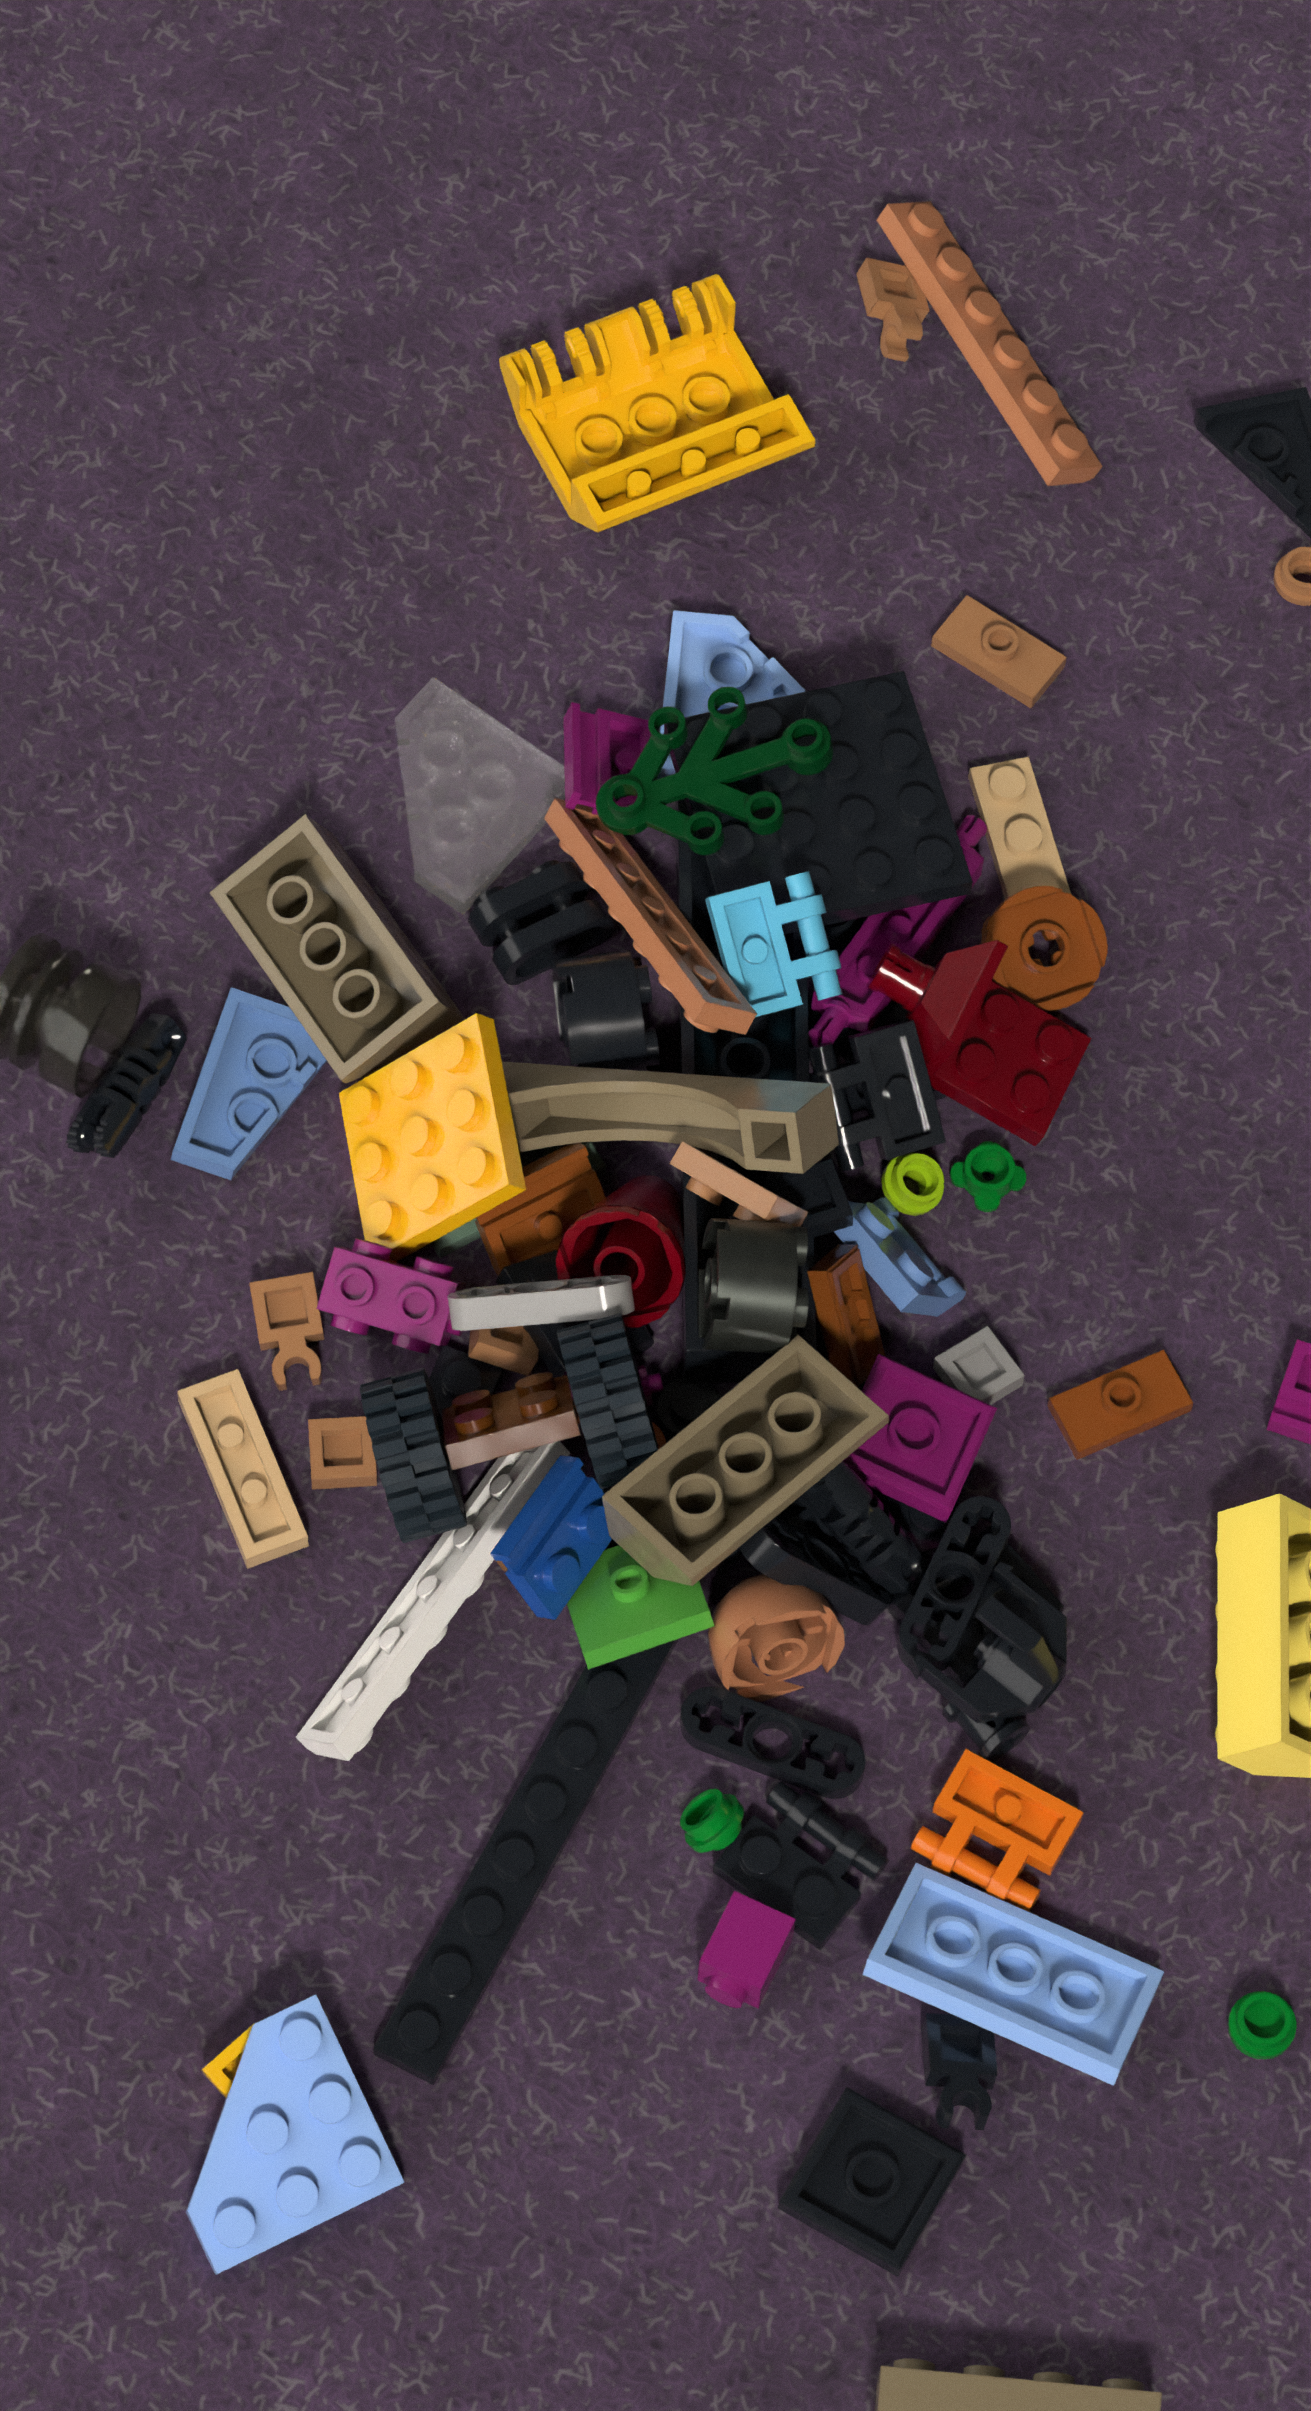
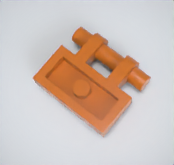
(1005, 1813)

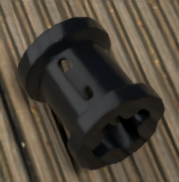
(991, 1741)

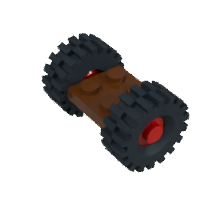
(421, 1452)

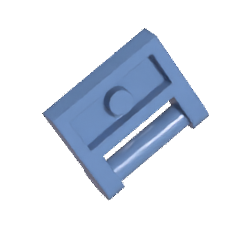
(898, 1261)

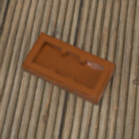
(846, 1312)
(1120, 1404)

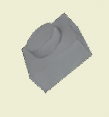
(979, 1367)

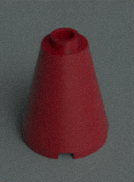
(632, 1235)

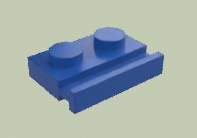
(555, 1538)

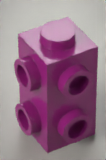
(374, 1291)

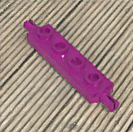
(908, 928)

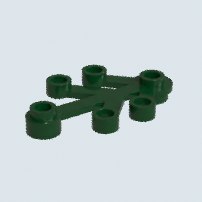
(705, 777)

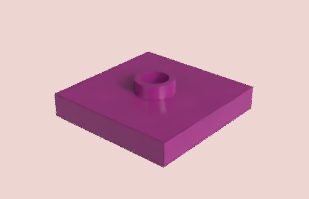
(928, 1439)

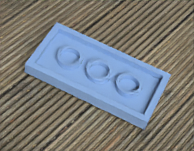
(1013, 1973)

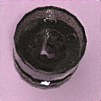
(59, 1008)

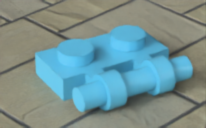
(756, 950)

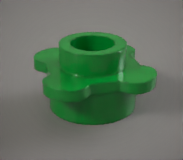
(993, 1159)

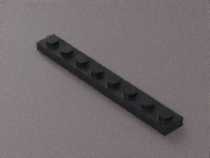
(517, 1863)

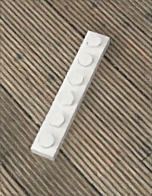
(424, 1607)

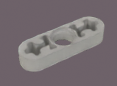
(540, 1302)

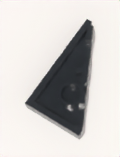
(1269, 444)

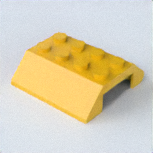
(649, 411)

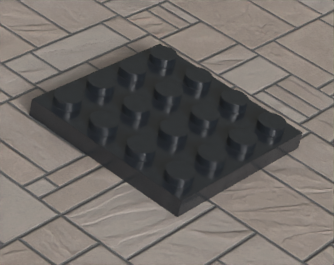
(863, 827)

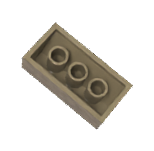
(334, 951)
(739, 1464)

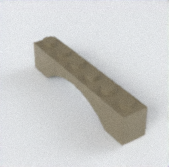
(744, 1119)

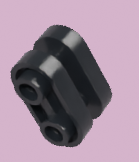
(539, 921)

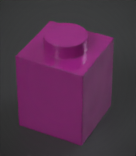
(745, 1952)

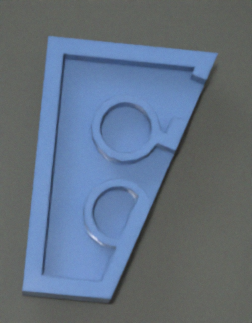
(247, 1083)

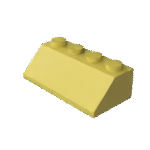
(1264, 1637)

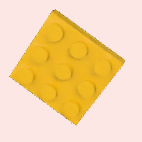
(432, 1139)

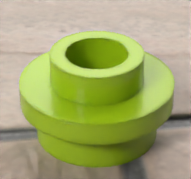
(924, 1172)

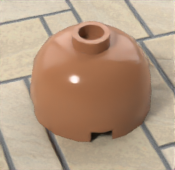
(783, 1627)

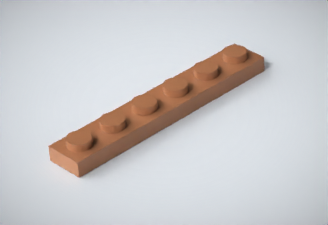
(989, 343)
(651, 920)

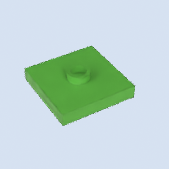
(629, 1611)

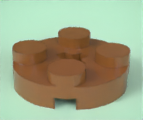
(1058, 917)

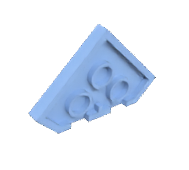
(714, 654)
(288, 2142)

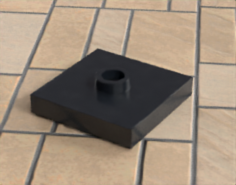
(872, 2181)

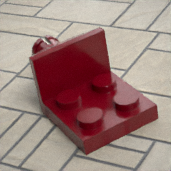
(982, 1039)

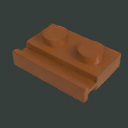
(534, 1221)

